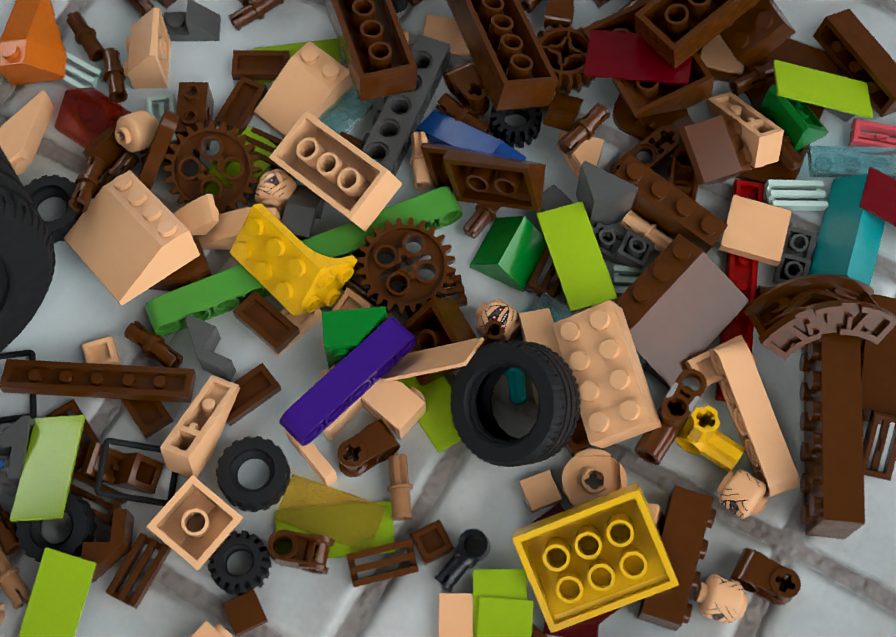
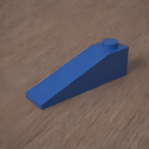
(448, 131)

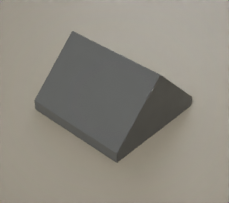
(604, 195)

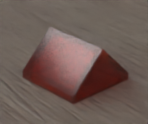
(86, 115)

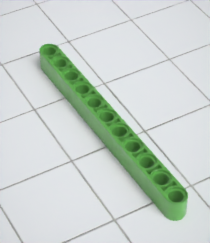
(231, 287)

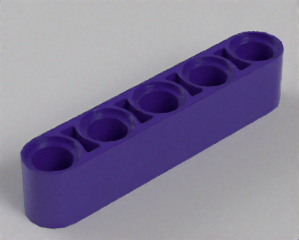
(347, 381)

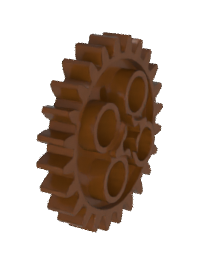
(231, 150)
(393, 242)

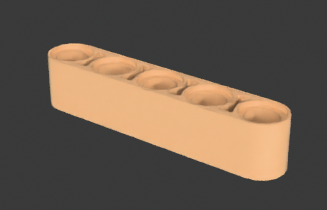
(754, 418)

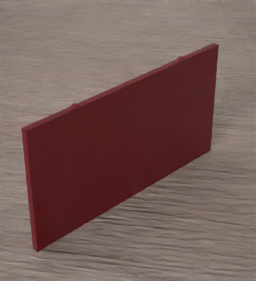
(630, 58)

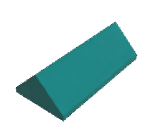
(847, 234)

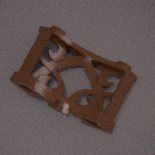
(814, 306)

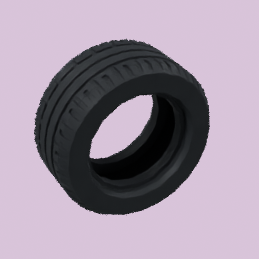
(473, 405)

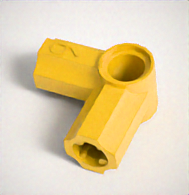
(702, 437)

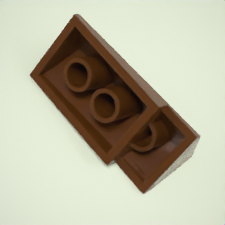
(486, 176)

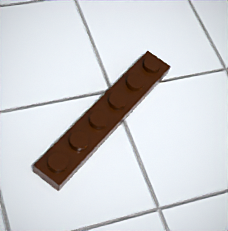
(98, 380)

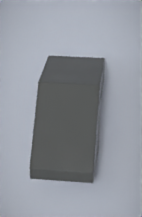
(302, 211)
(205, 340)

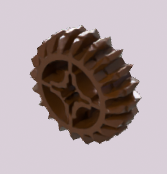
(574, 45)

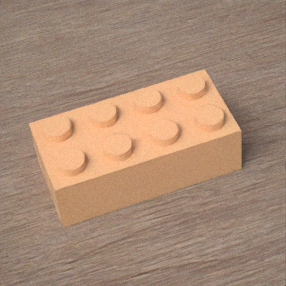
(336, 170)
(608, 374)

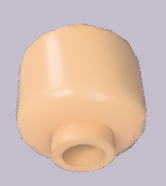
(136, 130)

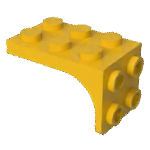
(286, 266)

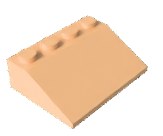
(130, 238)

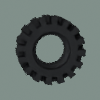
(514, 134)
(251, 579)

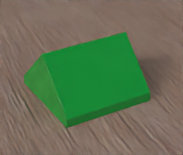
(794, 118)
(510, 251)

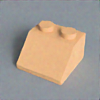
(148, 52)
(194, 522)

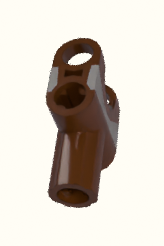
(672, 415)

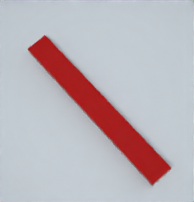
(744, 275)

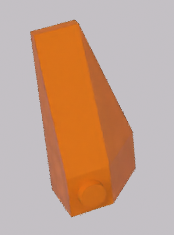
(32, 44)

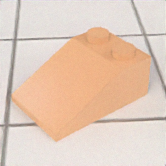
(307, 83)

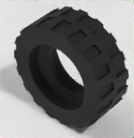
(60, 187)
(241, 452)
(82, 530)

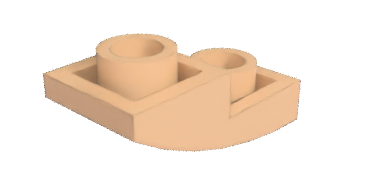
(199, 215)

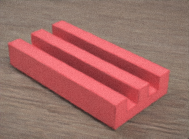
(881, 139)

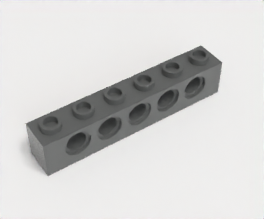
(434, 58)

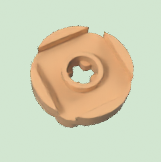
(581, 467)

